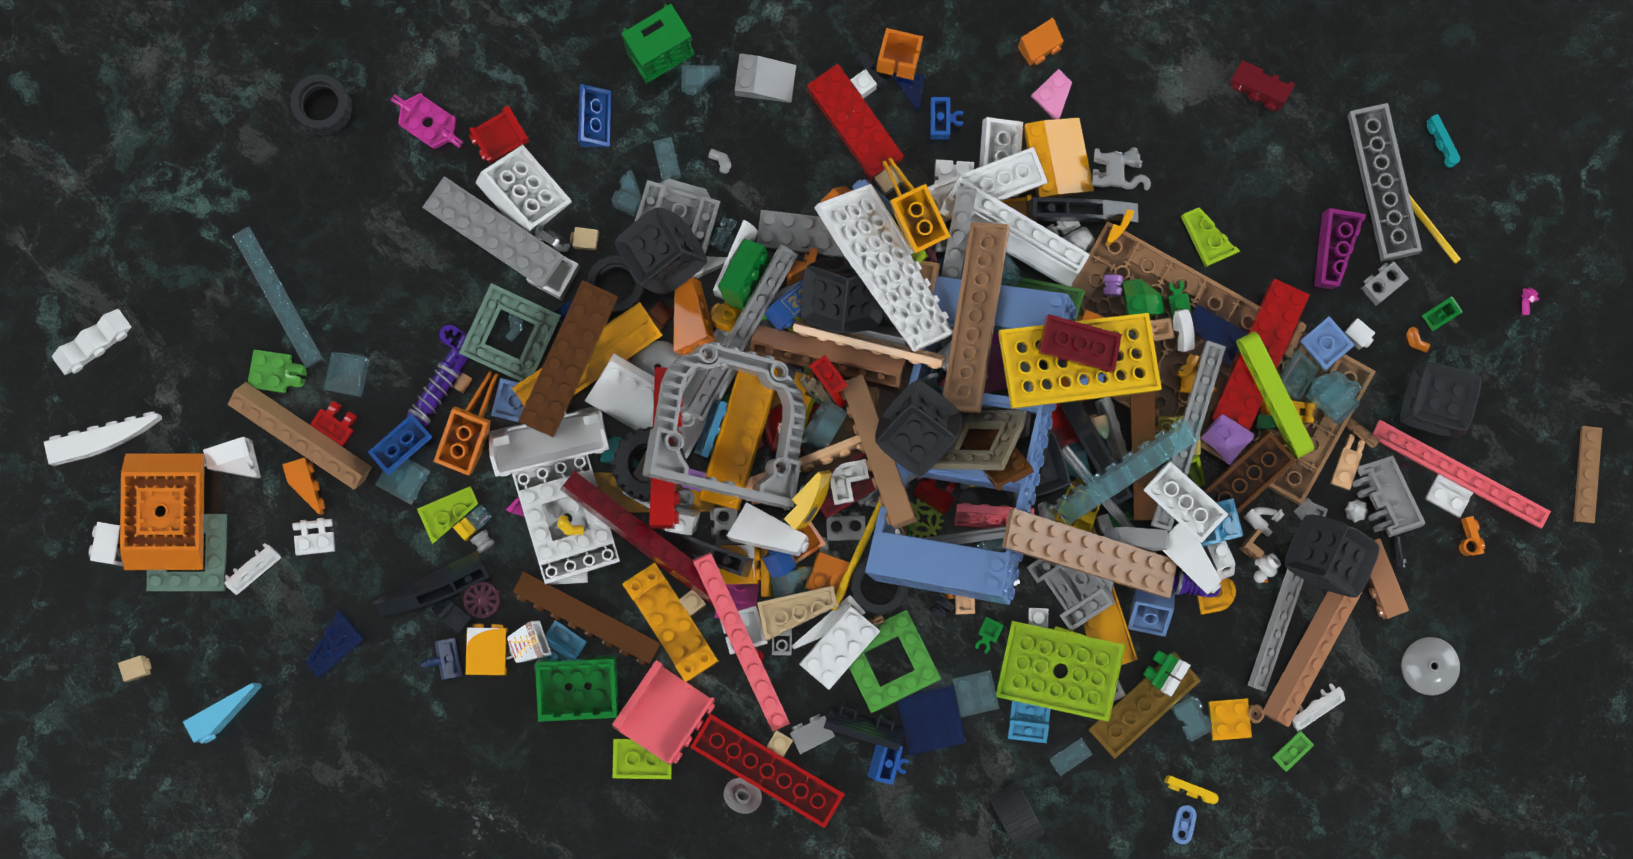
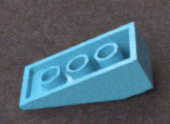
(213, 719)

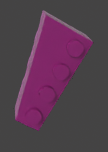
(1335, 245)

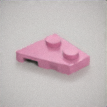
(1053, 94)

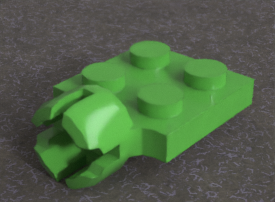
(274, 372)

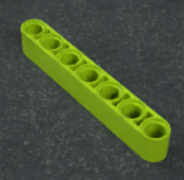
(1275, 395)

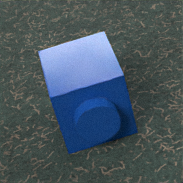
(778, 563)

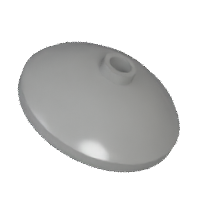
(655, 353)
(1417, 666)

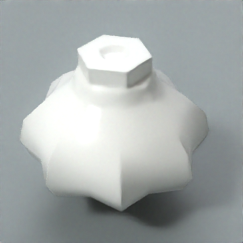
(1356, 510)
(1047, 511)

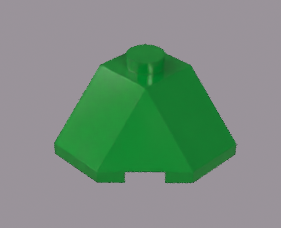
(1141, 298)

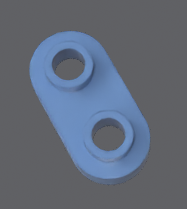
(1186, 825)

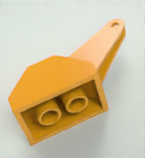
(916, 212)

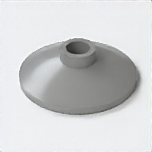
(740, 788)

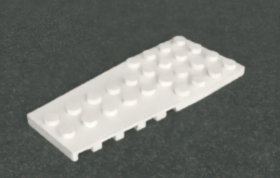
(885, 264)

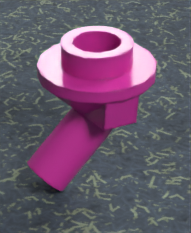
(1529, 295)

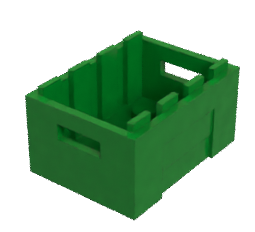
(661, 48)
(579, 703)

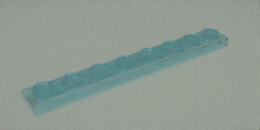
(277, 297)

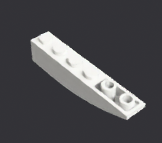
(96, 439)

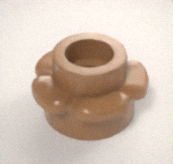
(1258, 709)

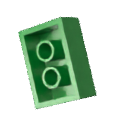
(744, 273)

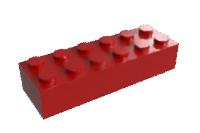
(854, 121)

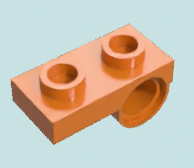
(1471, 529)

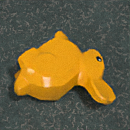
(1188, 373)

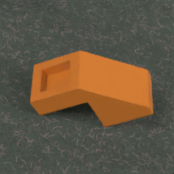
(798, 268)

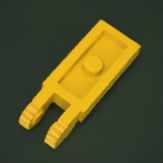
(1192, 790)

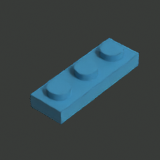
(711, 428)

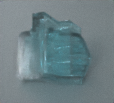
(1334, 395)

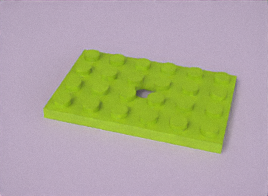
(1090, 679)

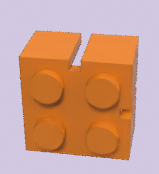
(899, 53)

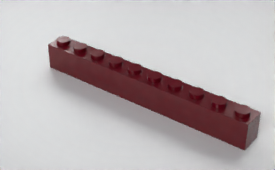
(635, 532)

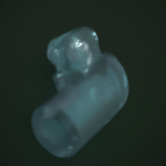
(516, 327)

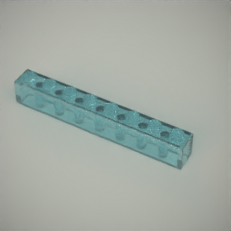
(1127, 472)

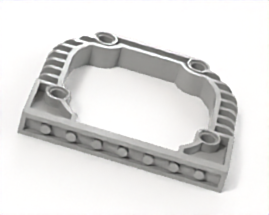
(667, 462)

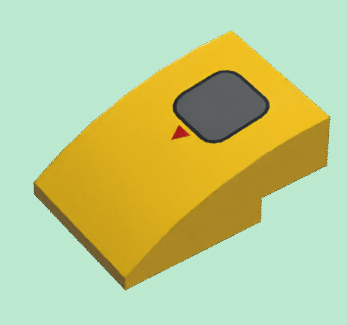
(809, 500)

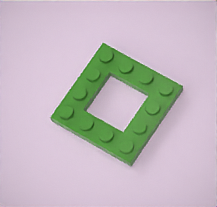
(922, 676)

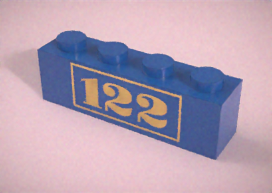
(786, 308)

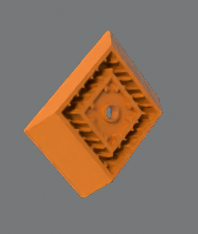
(178, 536)

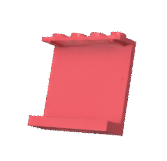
(663, 714)

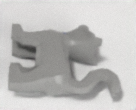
(1114, 172)

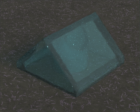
(1298, 374)

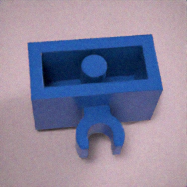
(941, 118)
(885, 764)

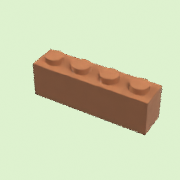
(1385, 587)

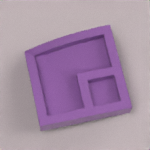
(1227, 437)

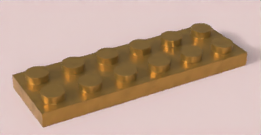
(1138, 712)

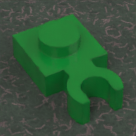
(1178, 300)
(989, 631)

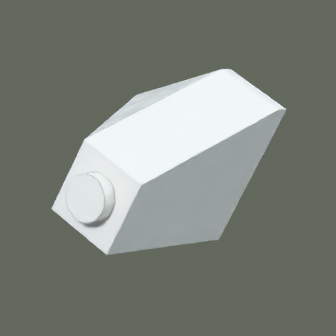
(233, 457)

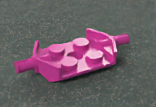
(416, 110)

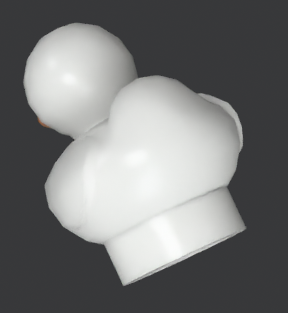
(1268, 567)

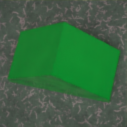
(1442, 313)

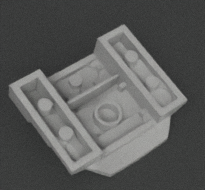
(687, 201)
(1078, 592)

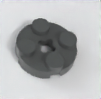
(557, 242)

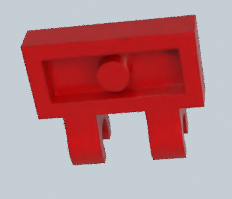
(331, 426)
(934, 496)

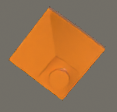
(827, 572)

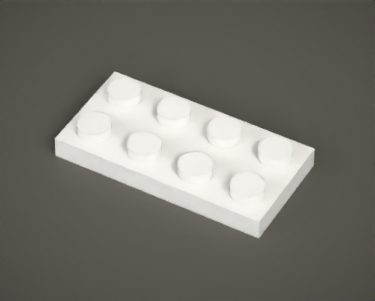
(839, 647)

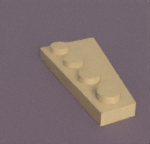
(790, 611)

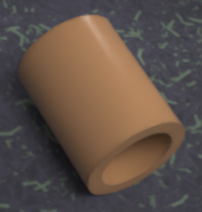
(462, 382)

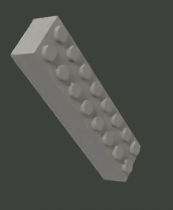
(1384, 182)

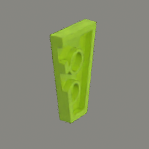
(1208, 240)
(446, 512)

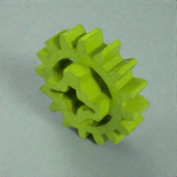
(930, 528)

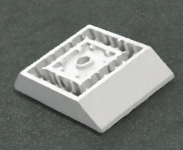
(544, 503)

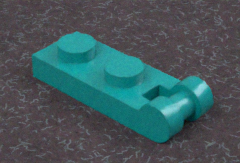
(1443, 141)

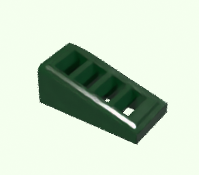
(1264, 422)

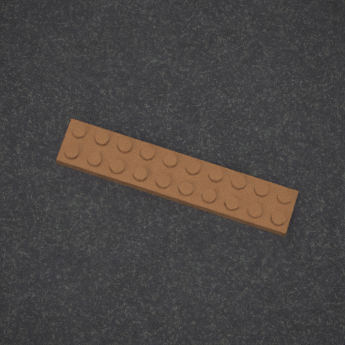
(976, 315)
(1089, 553)

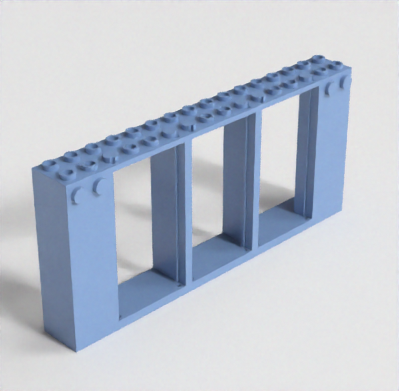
(955, 567)

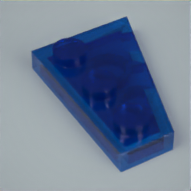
(1217, 330)
(335, 644)

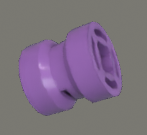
(1113, 285)

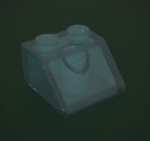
(404, 481)

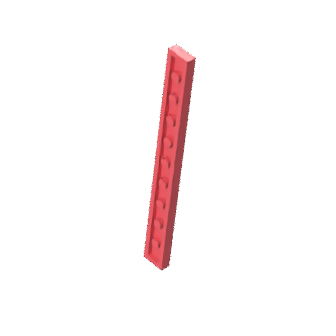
(1461, 474)
(741, 641)

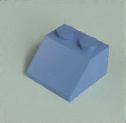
(1151, 613)

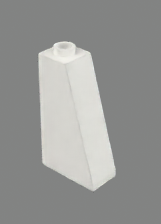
(764, 531)
(1192, 558)

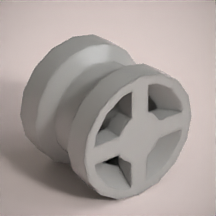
(482, 541)

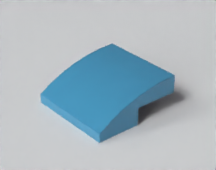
(1228, 528)
(564, 641)
(1028, 722)

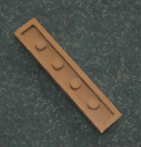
(1587, 474)

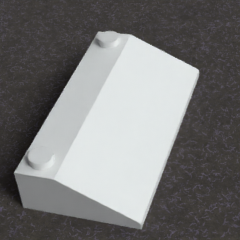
(524, 447)

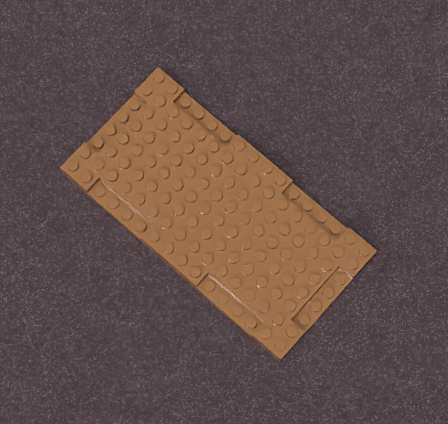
(1139, 260)

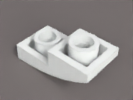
(1183, 323)

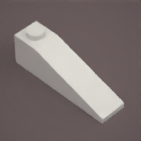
(827, 622)

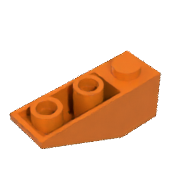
(301, 479)

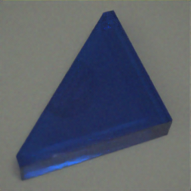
(911, 88)

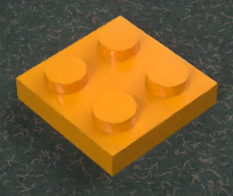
(1230, 719)

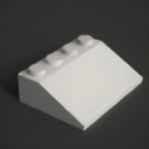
(523, 190)
(624, 393)

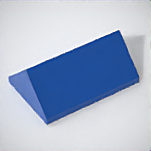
(594, 117)
(400, 444)

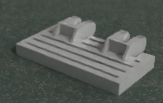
(1389, 492)

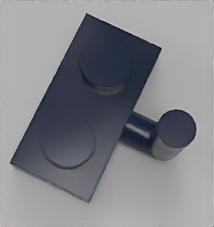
(446, 658)

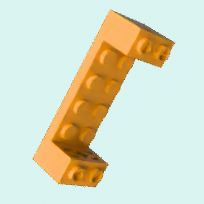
(670, 622)

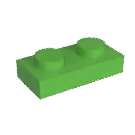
(1292, 751)

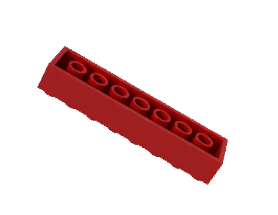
(1275, 326)
(663, 494)
(767, 770)

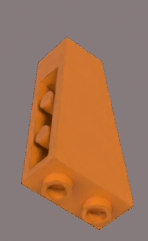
(691, 318)

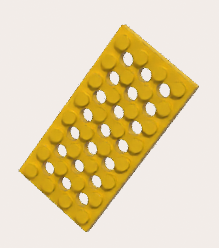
(1076, 391)

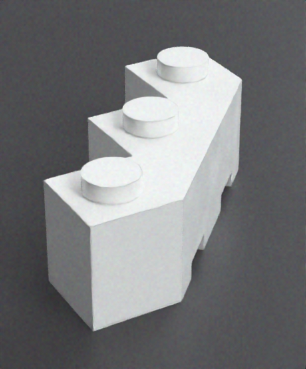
(92, 342)

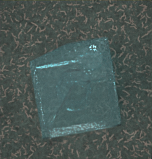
(346, 373)

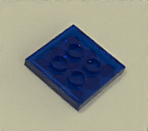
(931, 720)

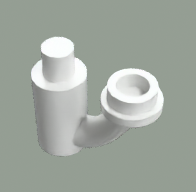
(1256, 521)

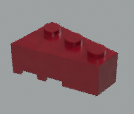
(1260, 86)

